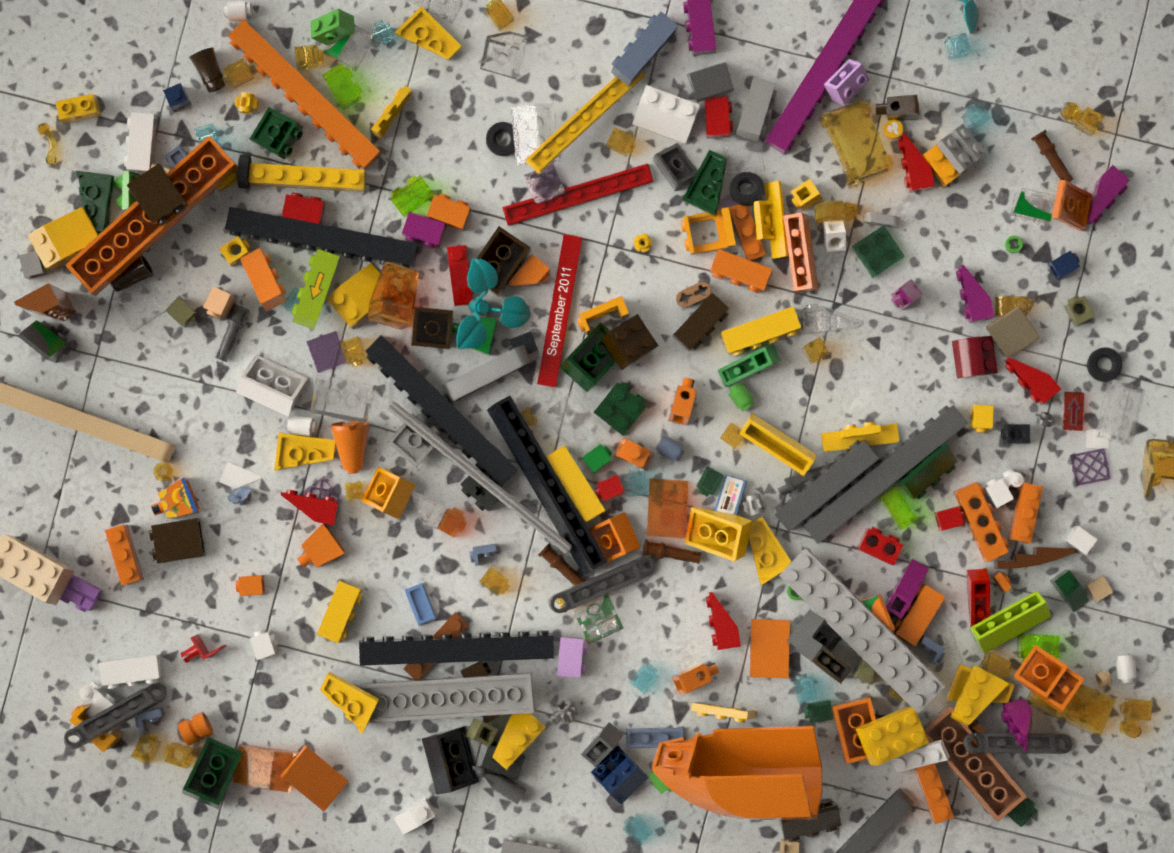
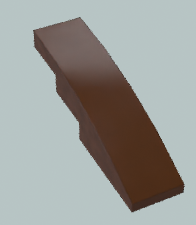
(1040, 556)

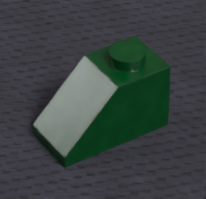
(1070, 589)

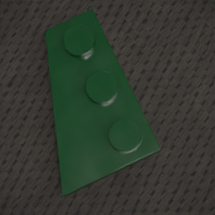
(707, 184)
(96, 196)

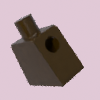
(908, 108)

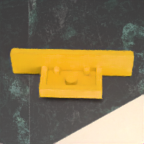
(770, 220)
(870, 433)

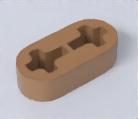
(691, 290)

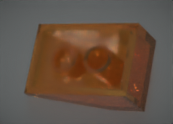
(667, 508)
(263, 767)

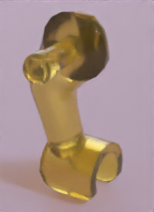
(51, 157)

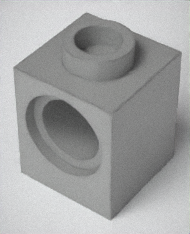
(32, 264)

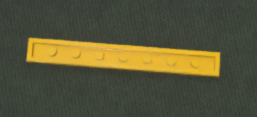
(579, 123)

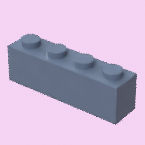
(644, 49)

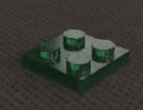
(878, 251)

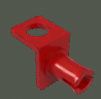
(199, 649)

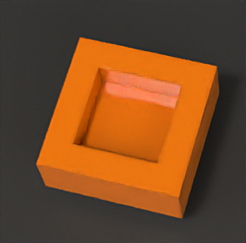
(1002, 581)

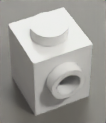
(264, 644)

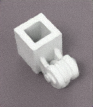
(998, 490)
(100, 700)

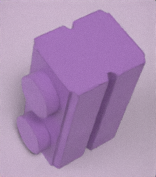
(81, 593)

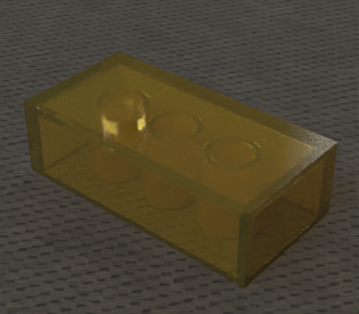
(1085, 711)

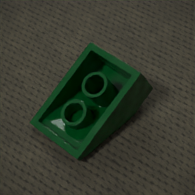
(589, 359)
(212, 773)

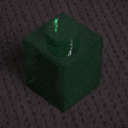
(709, 482)
(818, 711)

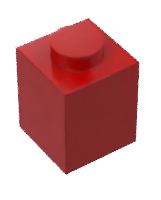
(609, 488)
(949, 518)

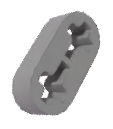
(881, 219)

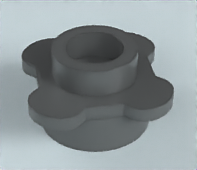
(1045, 419)

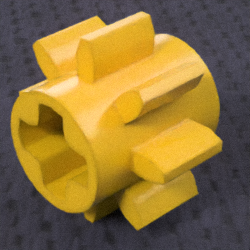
(246, 103)

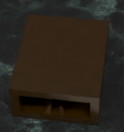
(157, 195)
(177, 540)

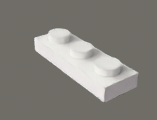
(925, 755)

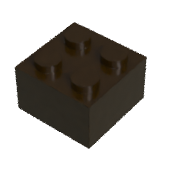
(431, 327)
(629, 342)

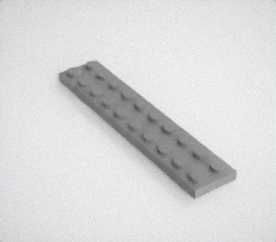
(862, 630)
(451, 697)

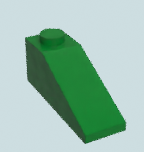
(749, 365)

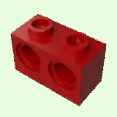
(878, 550)

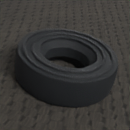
(491, 139)
(243, 171)
(746, 177)
(1093, 367)

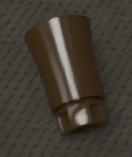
(208, 69)
(135, 273)

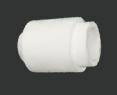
(238, 10)
(301, 425)
(1126, 668)

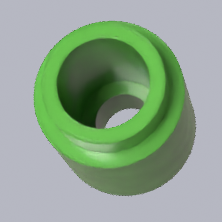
(741, 396)

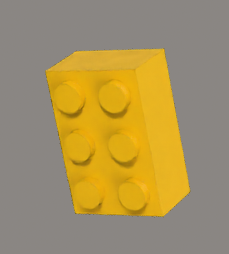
(892, 736)

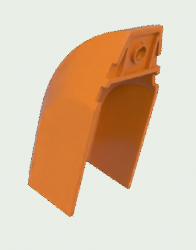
(746, 772)

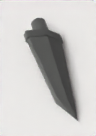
(797, 481)

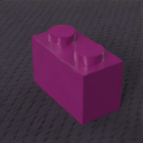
(424, 230)

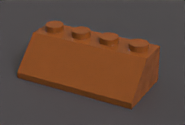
(48, 302)

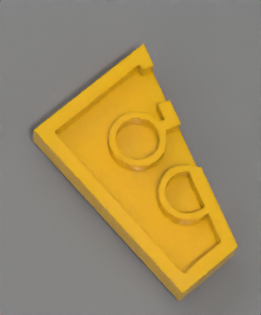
(391, 112)
(767, 552)
(352, 700)
(517, 737)

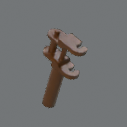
(975, 727)

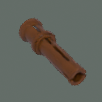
(1048, 149)
(661, 551)
(557, 561)

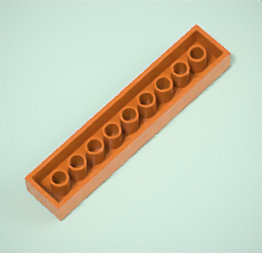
(134, 232)

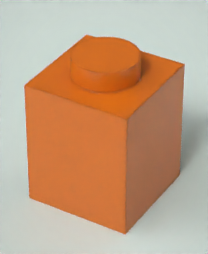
(250, 585)

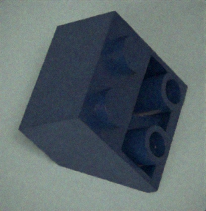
(619, 775)

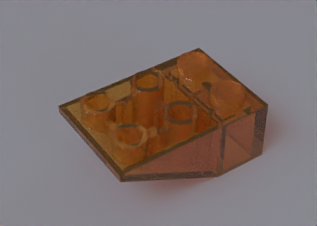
(394, 296)

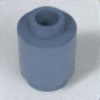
(670, 449)

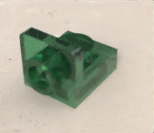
(1022, 812)

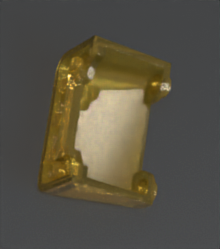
(856, 142)

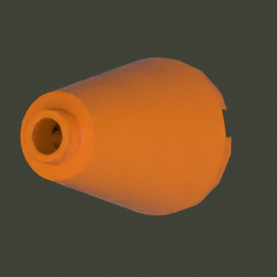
(351, 444)

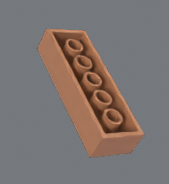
(977, 771)

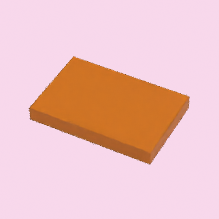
(1072, 205)
(769, 648)
(314, 778)

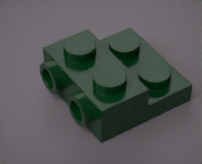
(277, 133)
(621, 408)

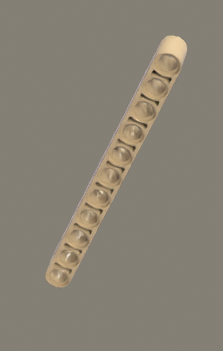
(86, 423)

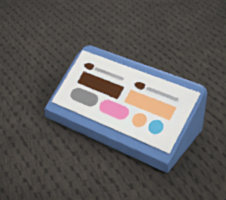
(730, 495)

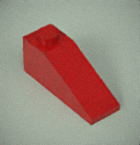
(458, 268)
(978, 595)

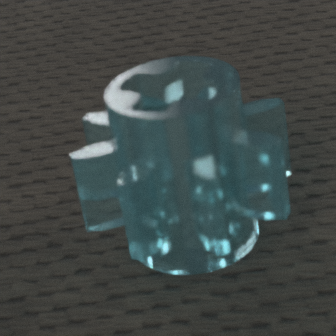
(383, 32)

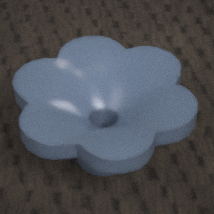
(239, 495)

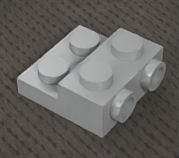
(961, 148)
(411, 444)

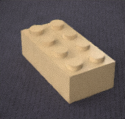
(32, 570)

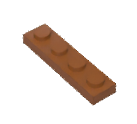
(454, 625)

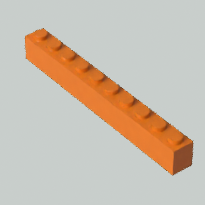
(301, 92)

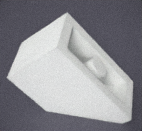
(415, 816)

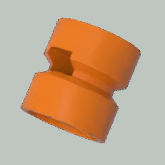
(195, 728)

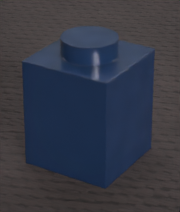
(177, 97)
(1064, 264)

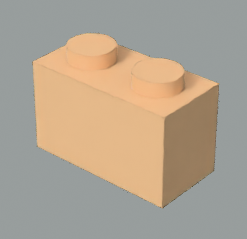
(219, 303)

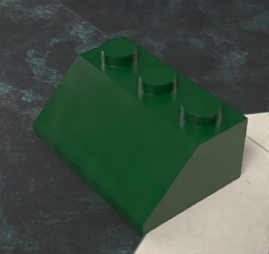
(928, 472)

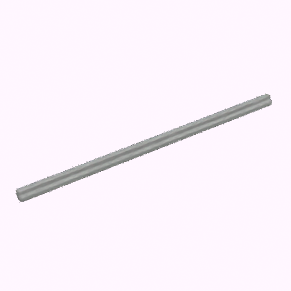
(480, 477)

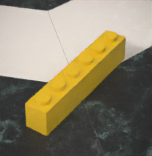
(307, 177)

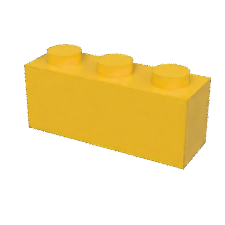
(340, 612)

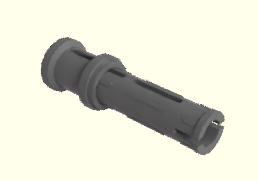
(234, 323)

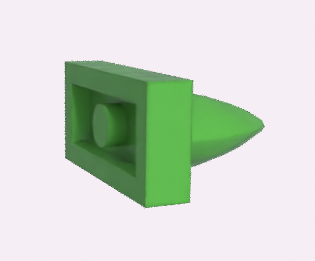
(126, 199)

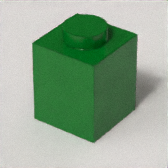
(597, 457)

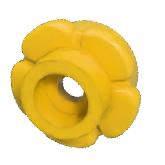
(643, 237)

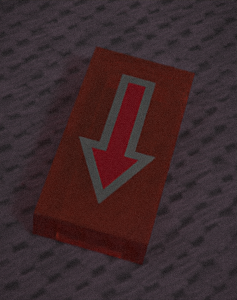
(1073, 411)

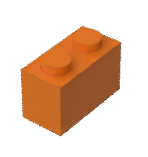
(449, 212)

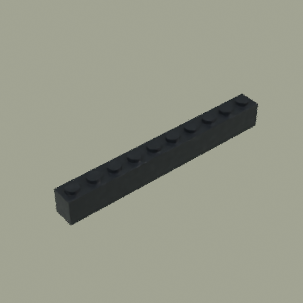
(321, 237)
(441, 410)
(546, 484)
(456, 649)

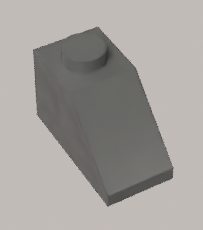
(602, 744)

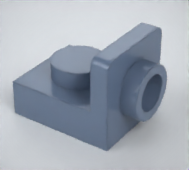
(485, 550)
(930, 646)
(152, 716)

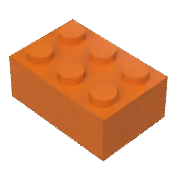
(847, 718)

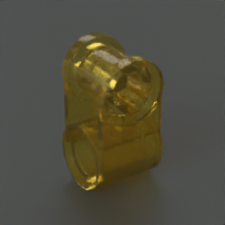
(1004, 304)

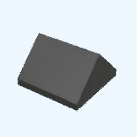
(710, 81)
(675, 166)

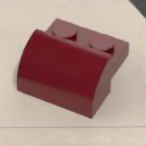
(974, 356)

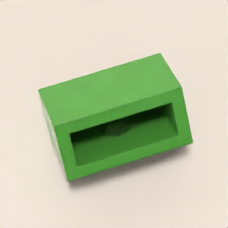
(332, 27)

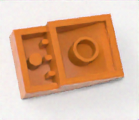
(1048, 678)

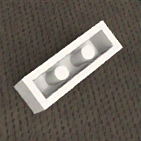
(140, 142)
(130, 671)

